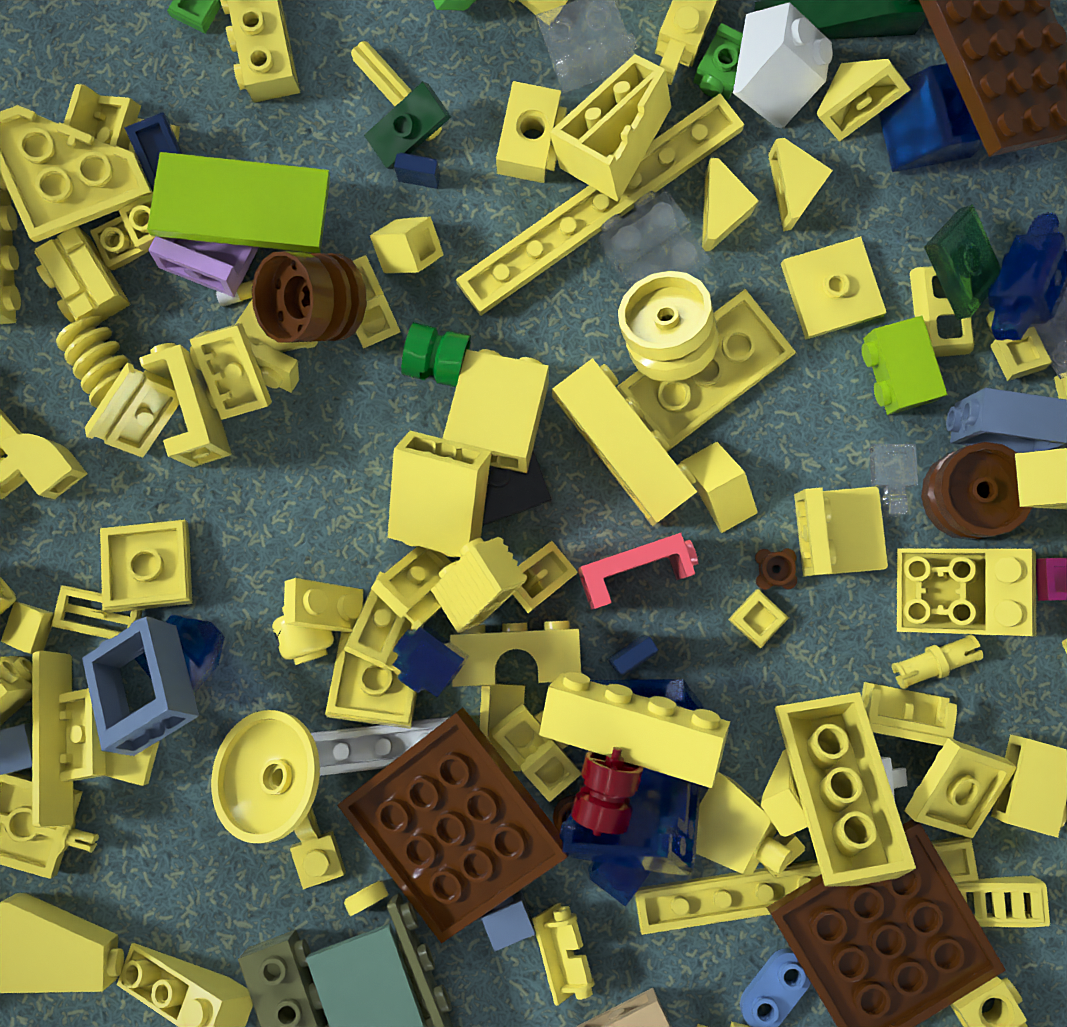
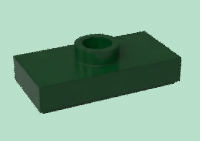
(407, 124)

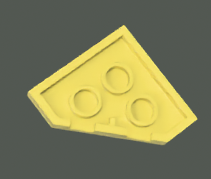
(63, 174)

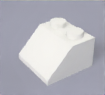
(780, 62)

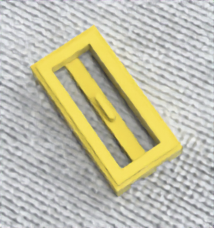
(63, 606)

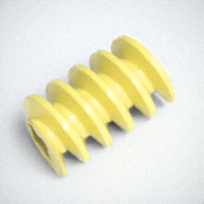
(91, 356)

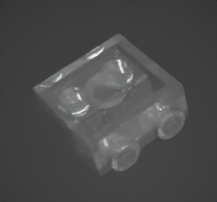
(651, 240)

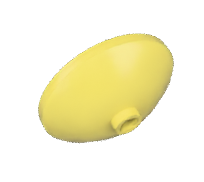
(249, 774)

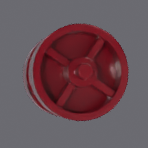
(604, 800)

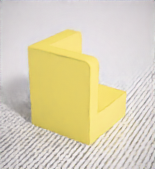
(407, 245)

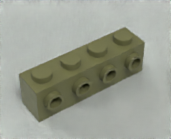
(282, 983)

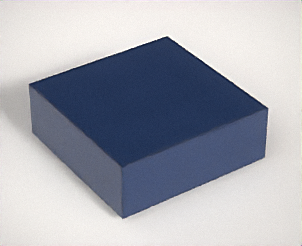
(417, 170)

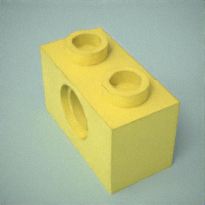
(529, 109)

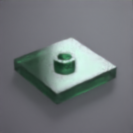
(963, 261)

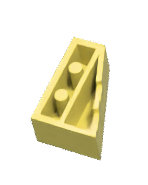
(614, 127)

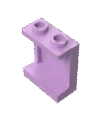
(206, 263)

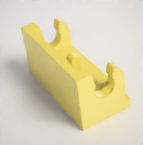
(909, 714)

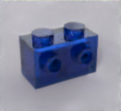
(427, 660)

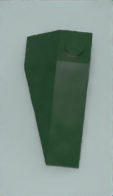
(857, 17)

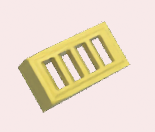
(782, 799)
(1036, 898)

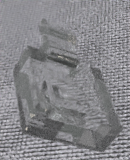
(894, 470)

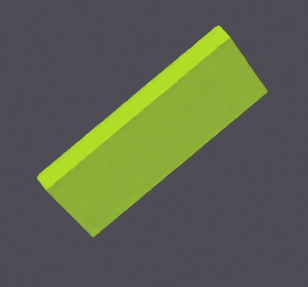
(239, 202)

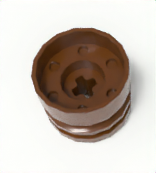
(308, 297)

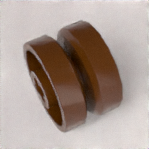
(974, 492)

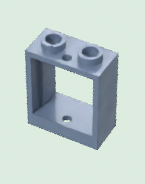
(1009, 419)
(170, 678)

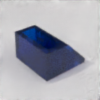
(929, 122)

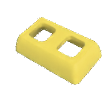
(931, 307)

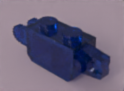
(1030, 280)

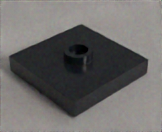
(514, 491)

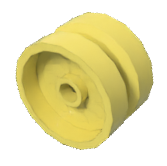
(669, 326)

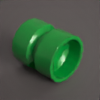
(434, 354)

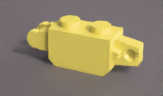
(683, 33)

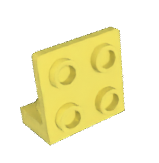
(840, 531)

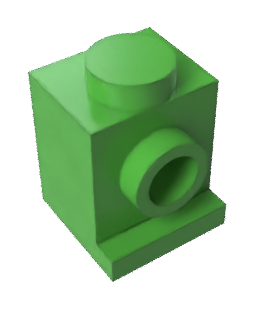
(713, 75)

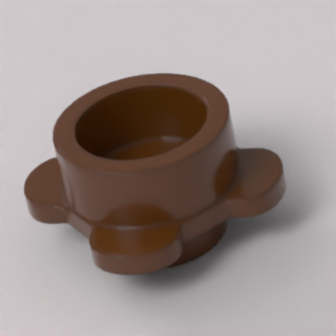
(786, 563)

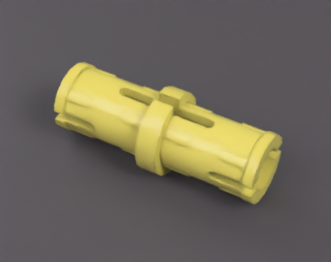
(937, 661)

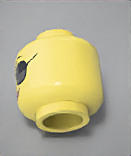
(301, 642)

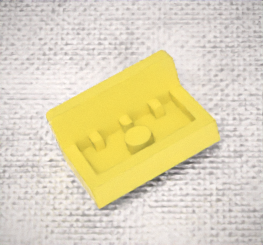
(102, 115)

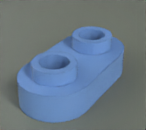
(772, 989)

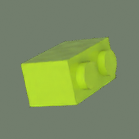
(903, 365)

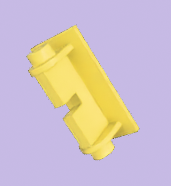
(557, 938)

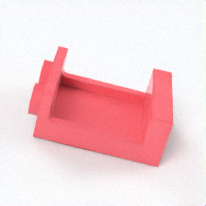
(679, 552)

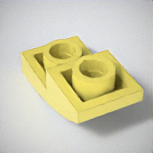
(125, 236)

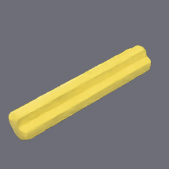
(382, 75)

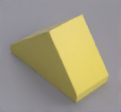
(859, 94)
(795, 179)
(725, 203)
(721, 486)
(545, 574)

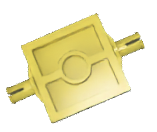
(32, 848)

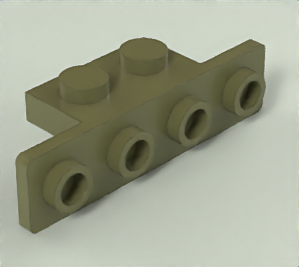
(419, 962)

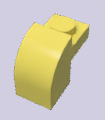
(41, 462)

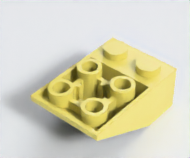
(967, 591)

